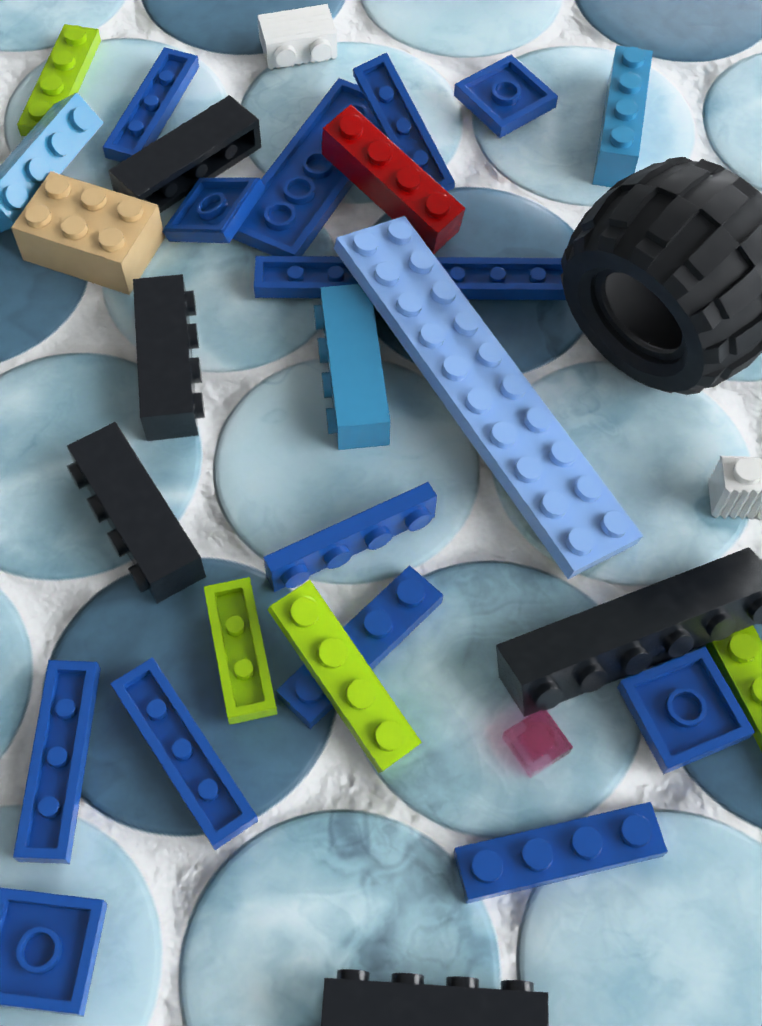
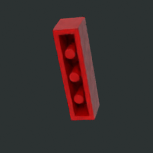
(391, 177)

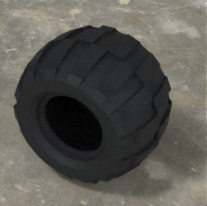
(671, 275)

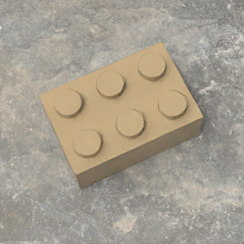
(89, 232)

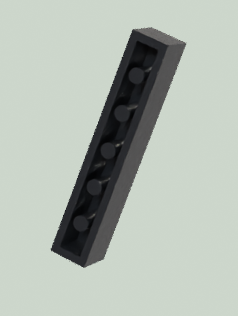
(632, 632)

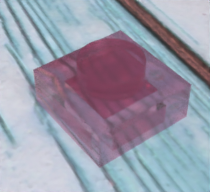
(537, 742)

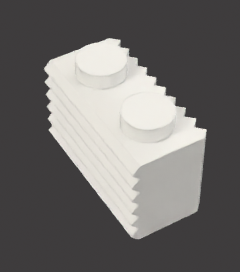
(297, 36)
(736, 487)

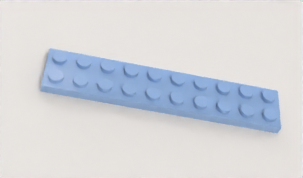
(488, 397)

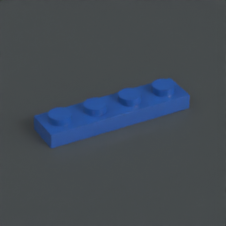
(152, 104)
(399, 116)
(341, 541)
(375, 634)
(184, 753)
(57, 763)
(559, 852)

